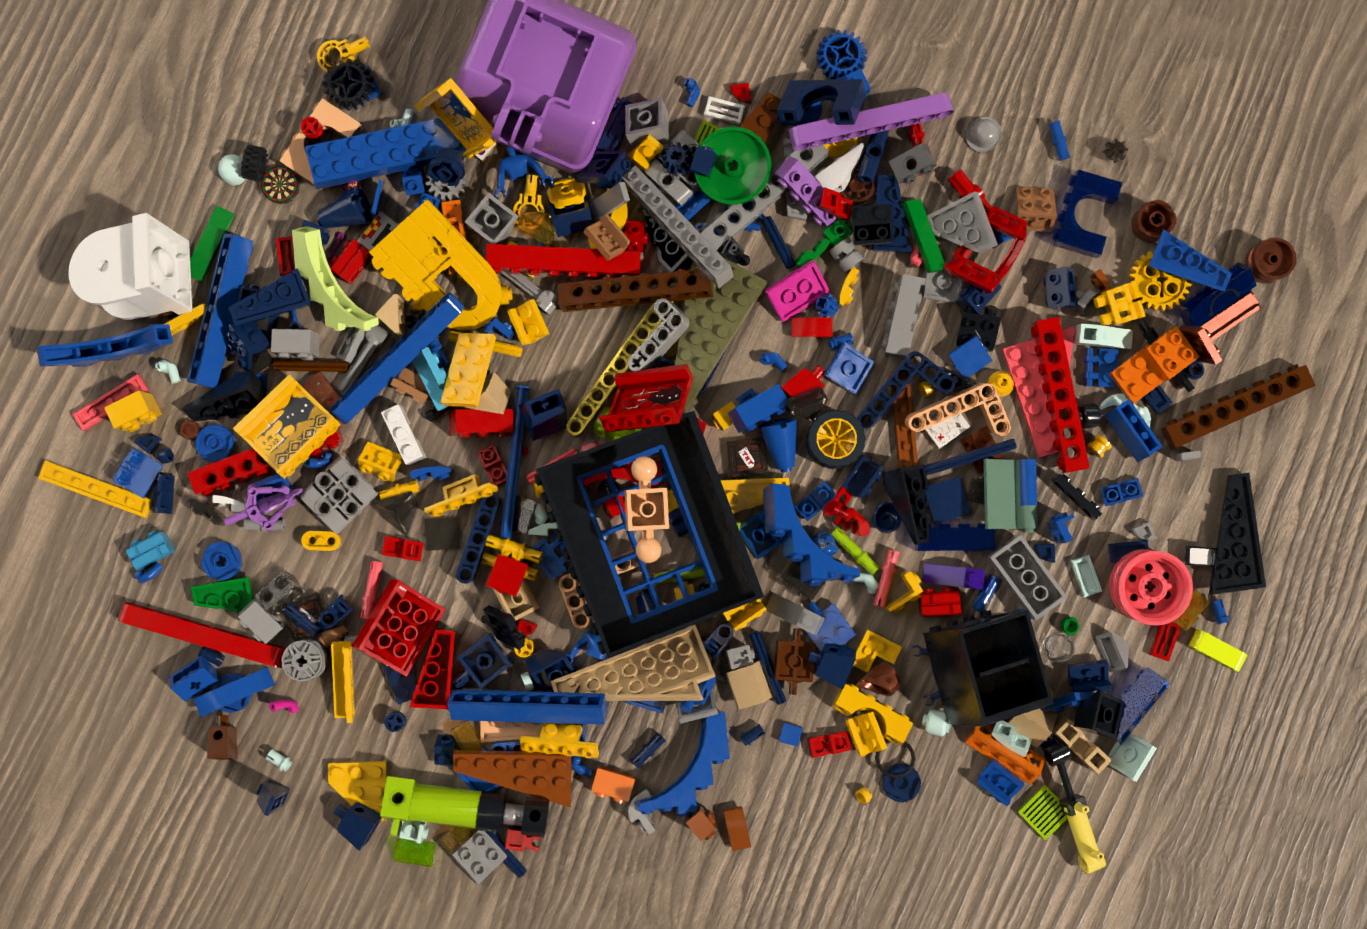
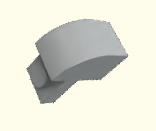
(645, 822)

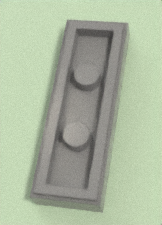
(609, 201)

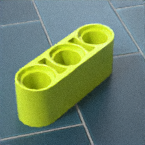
(1217, 650)

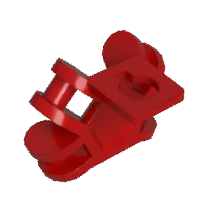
(850, 515)

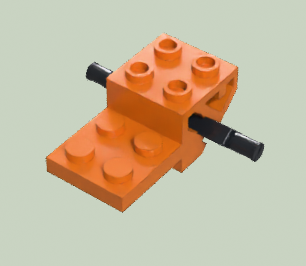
(1155, 362)

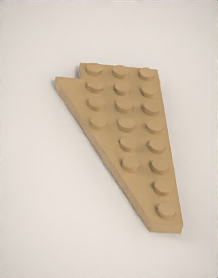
(652, 672)

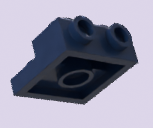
(605, 169)

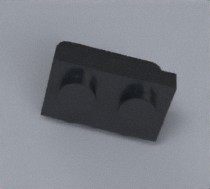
(982, 324)

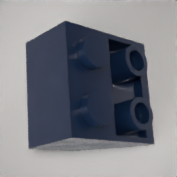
(544, 414)

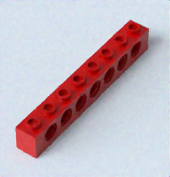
(1065, 385)
(200, 477)

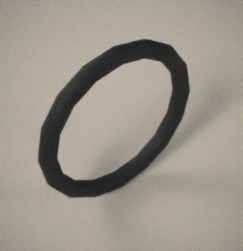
(900, 774)

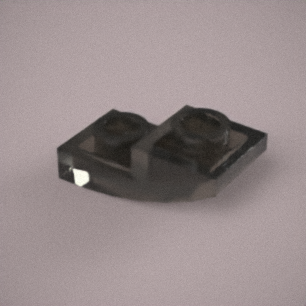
(202, 508)

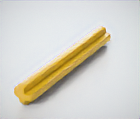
(499, 347)

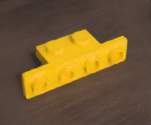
(460, 493)
(560, 739)

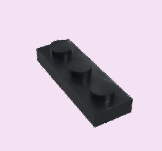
(1076, 496)

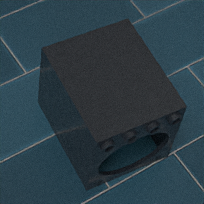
(988, 668)

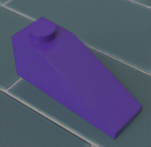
(953, 576)

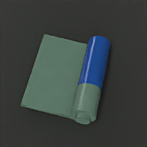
(1010, 494)

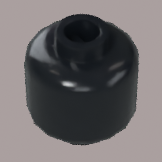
(1090, 415)

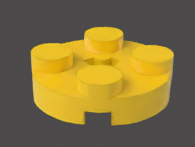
(566, 193)

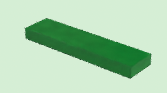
(924, 235)
(210, 242)

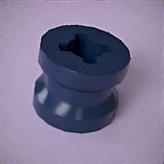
(393, 725)

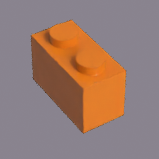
(613, 784)

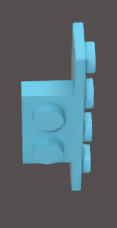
(431, 375)

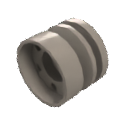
(313, 652)

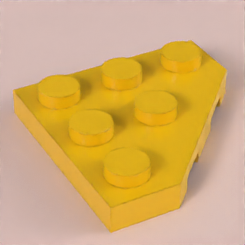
(360, 782)

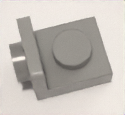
(740, 656)

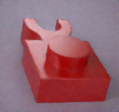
(519, 842)

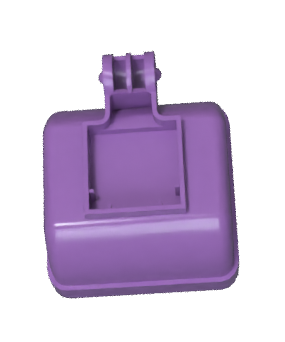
(546, 77)

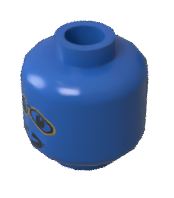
(826, 543)

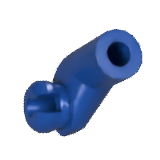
(693, 91)
(771, 358)
(579, 768)

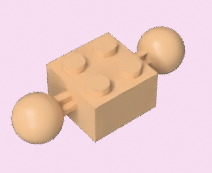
(646, 509)

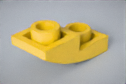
(846, 292)

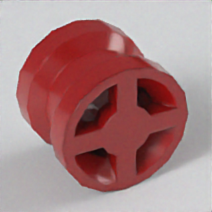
(309, 124)

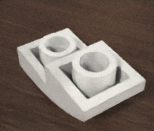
(237, 505)

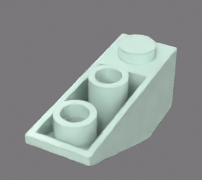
(1103, 336)

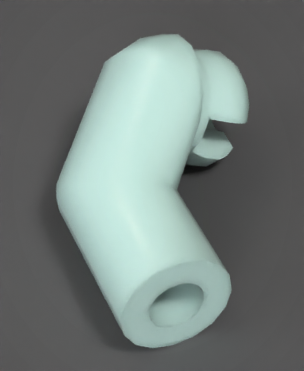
(169, 368)
(540, 514)
(870, 582)

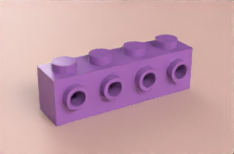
(804, 188)

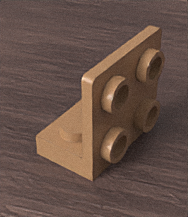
(1037, 208)

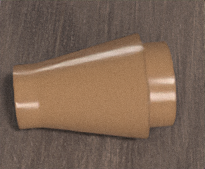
(332, 635)

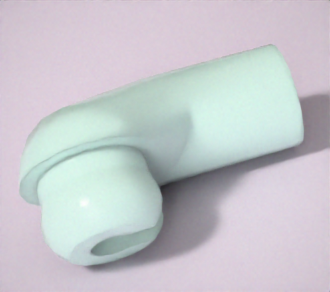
(406, 120)

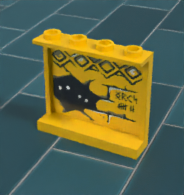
(460, 117)
(287, 426)

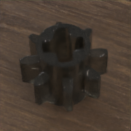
(1119, 154)

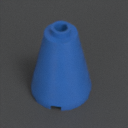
(781, 442)

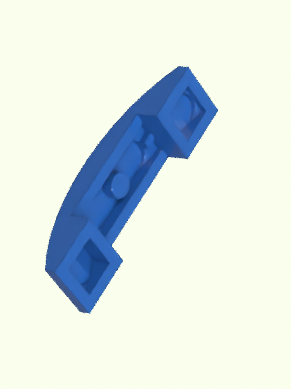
(234, 691)

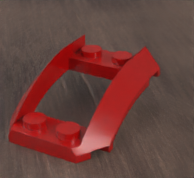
(979, 276)

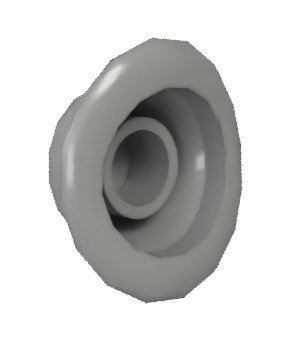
(983, 134)

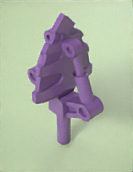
(265, 505)

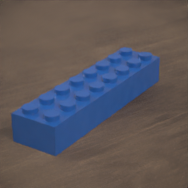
(378, 152)

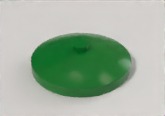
(740, 166)

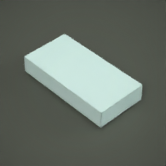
(1086, 576)

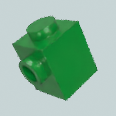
(838, 232)

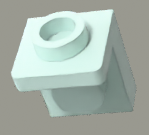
(414, 831)

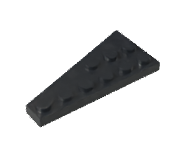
(1238, 551)

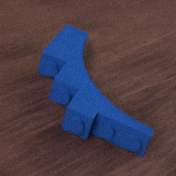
(107, 349)
(796, 543)
(681, 794)

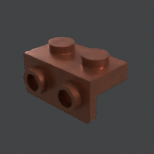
(977, 440)

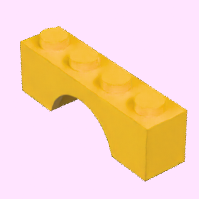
(893, 725)

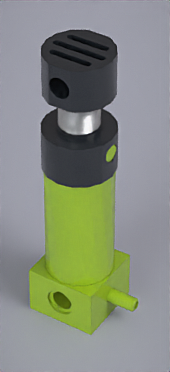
(459, 808)

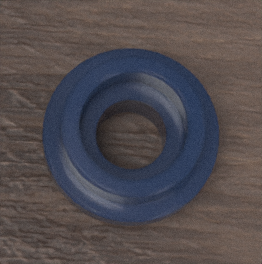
(1199, 367)

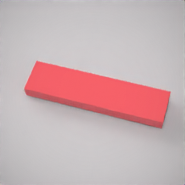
(95, 411)

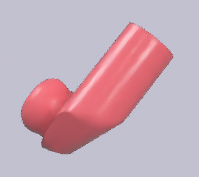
(915, 258)

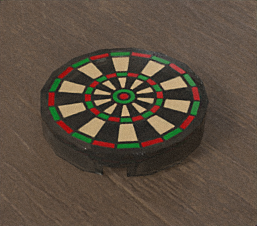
(280, 184)

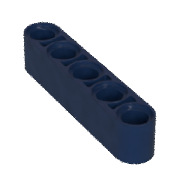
(471, 545)

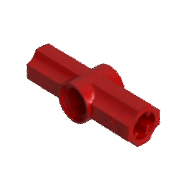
(964, 187)

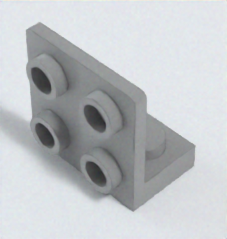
(479, 856)

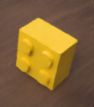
(133, 411)

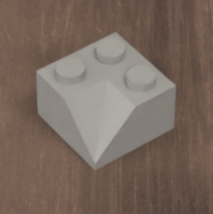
(645, 119)
(492, 220)
(295, 342)

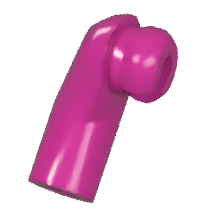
(282, 704)

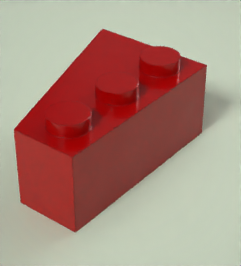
(480, 423)

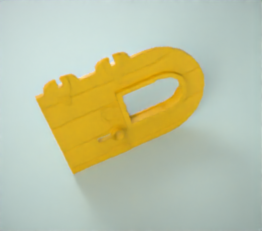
(417, 259)

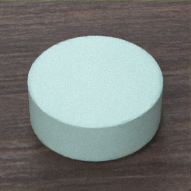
(527, 681)

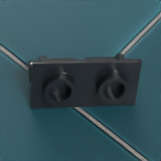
(734, 253)

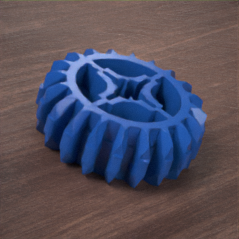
(848, 59)

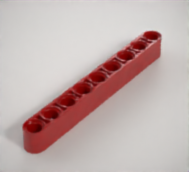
(201, 634)

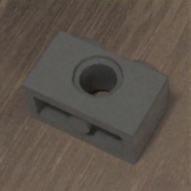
(902, 164)

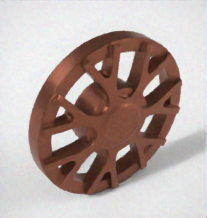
(858, 187)

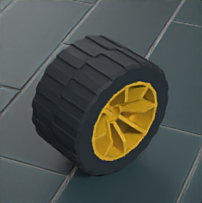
(835, 439)

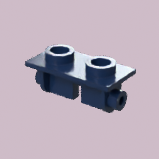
(163, 494)

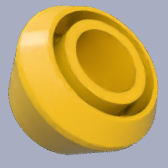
(1003, 387)

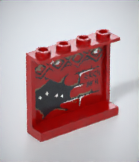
(648, 398)

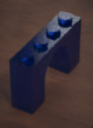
(1069, 233)

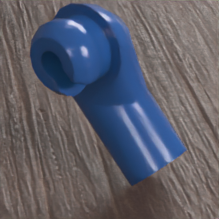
(317, 463)
(150, 574)

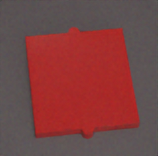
(507, 575)

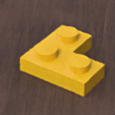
(872, 646)

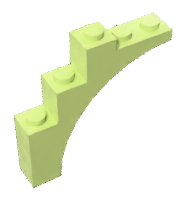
(313, 266)

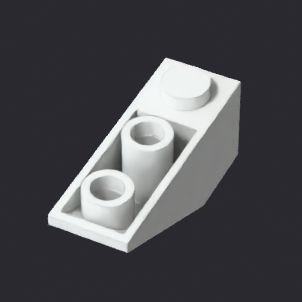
(841, 170)

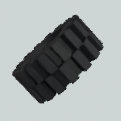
(254, 163)

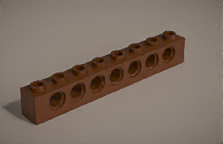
(626, 297)
(1300, 379)

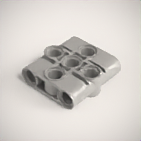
(658, 174)
(334, 517)

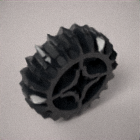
(364, 87)

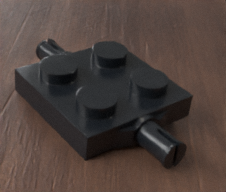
(503, 627)

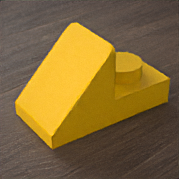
(645, 152)

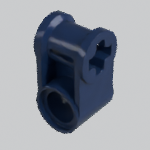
(337, 611)
(717, 640)

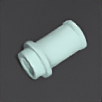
(279, 760)

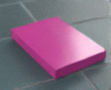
(797, 291)

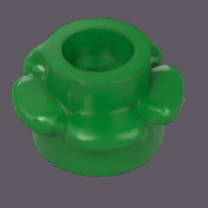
(1074, 626)

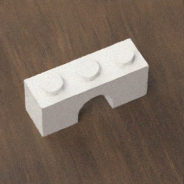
(402, 434)

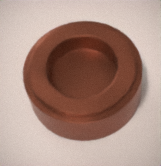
(189, 429)

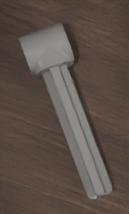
(545, 299)
(375, 338)

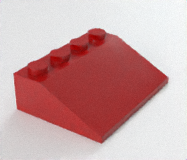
(398, 627)

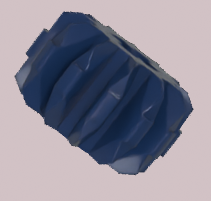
(671, 155)

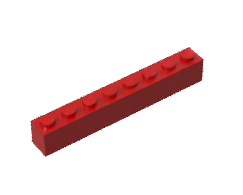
(560, 261)

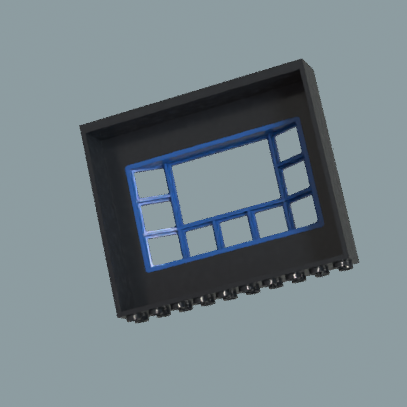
(705, 515)

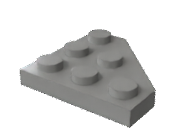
(964, 224)

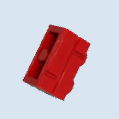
(351, 261)
(939, 603)

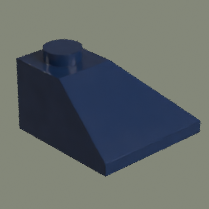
(548, 666)

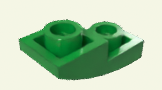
(819, 249)

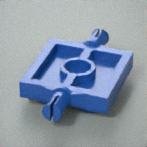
(834, 629)

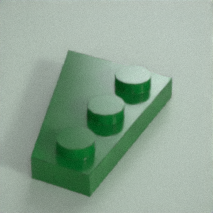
(225, 594)

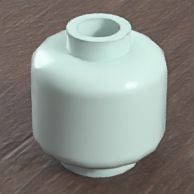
(936, 723)

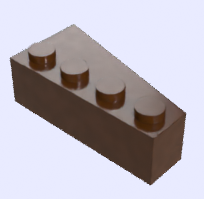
(763, 116)

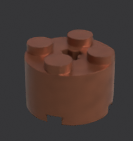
(1160, 213)

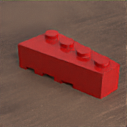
(435, 678)

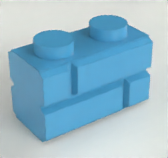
(150, 550)

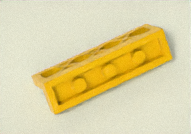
(343, 680)

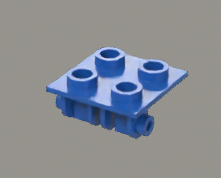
(137, 472)

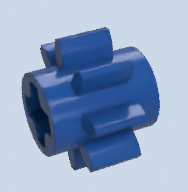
(827, 305)

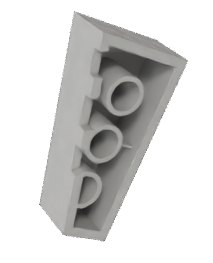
(903, 316)

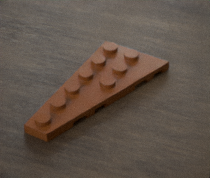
(523, 771)

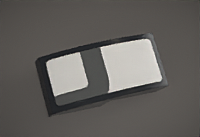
(1200, 556)

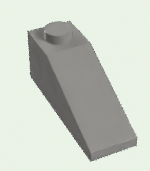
(795, 614)

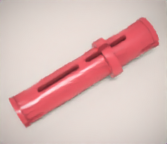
(886, 578)
(372, 585)

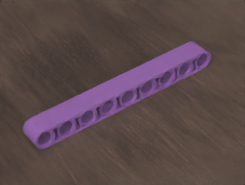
(872, 121)

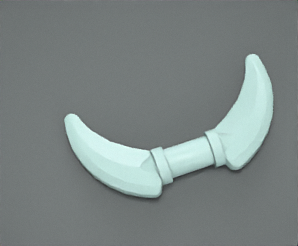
(1118, 399)

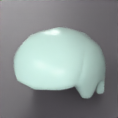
(230, 169)

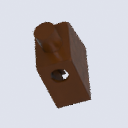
(221, 746)

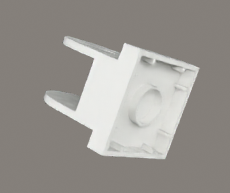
(142, 270)

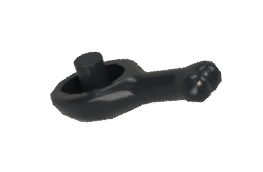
(960, 382)

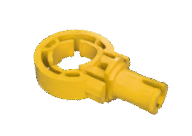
(343, 46)
(530, 191)

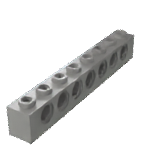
(774, 192)
(677, 227)

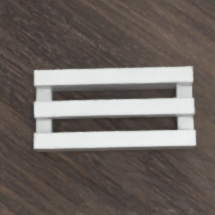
(707, 113)

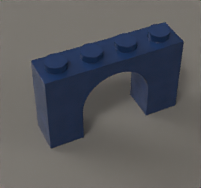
(803, 93)

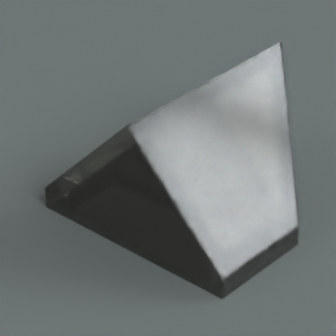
(398, 510)

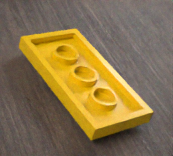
(468, 370)

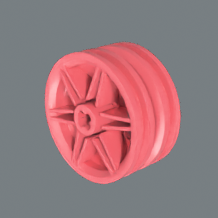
(1178, 585)

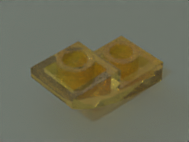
(1190, 616)
(467, 737)

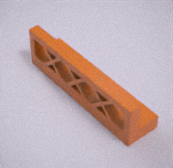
(1015, 763)

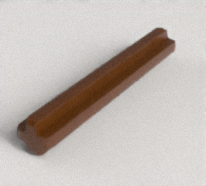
(315, 366)

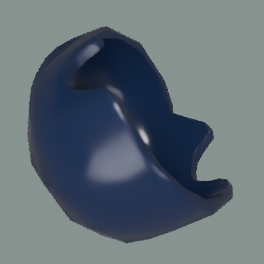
(886, 518)

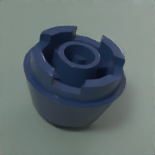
(446, 166)

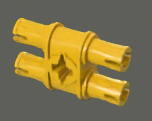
(518, 551)

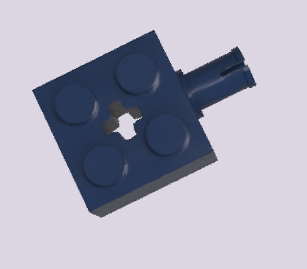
(473, 665)

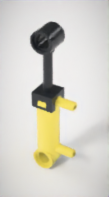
(1076, 809)

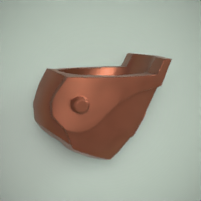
(880, 680)

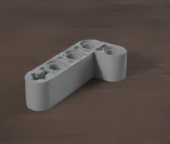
(656, 338)

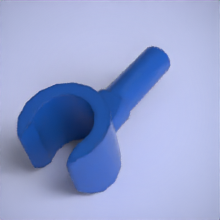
(295, 321)

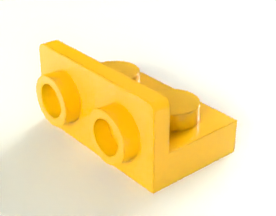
(528, 322)
(379, 461)
(866, 733)

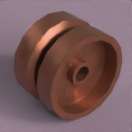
(1271, 260)

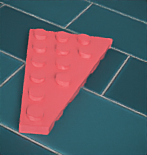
(1028, 386)

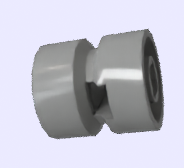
(853, 257)

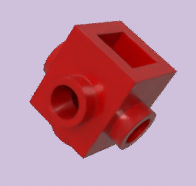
(636, 234)

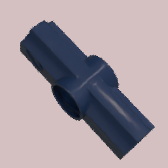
(870, 163)

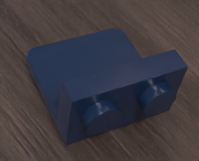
(245, 342)

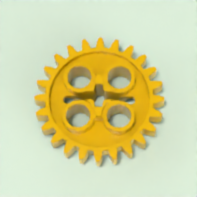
(1144, 281)

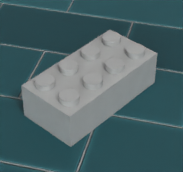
(1026, 577)

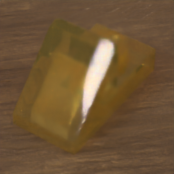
(455, 838)

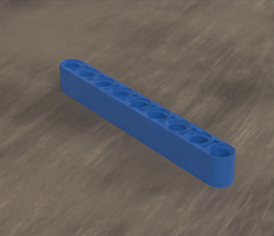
(397, 358)

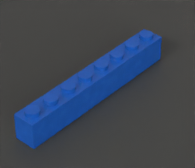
(223, 293)
(527, 706)

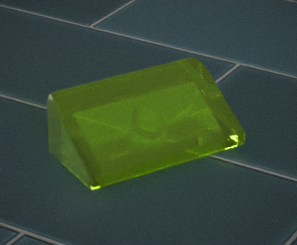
(414, 853)

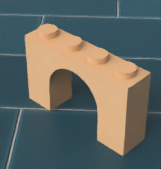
(332, 120)

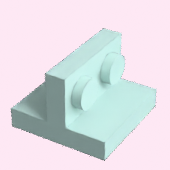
(1131, 756)

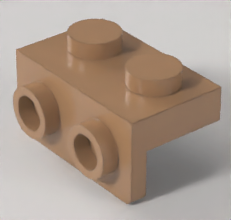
(607, 237)
(411, 383)

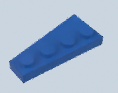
(1184, 261)

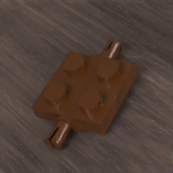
(792, 661)

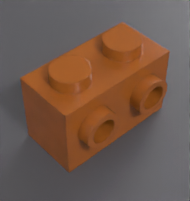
(702, 823)

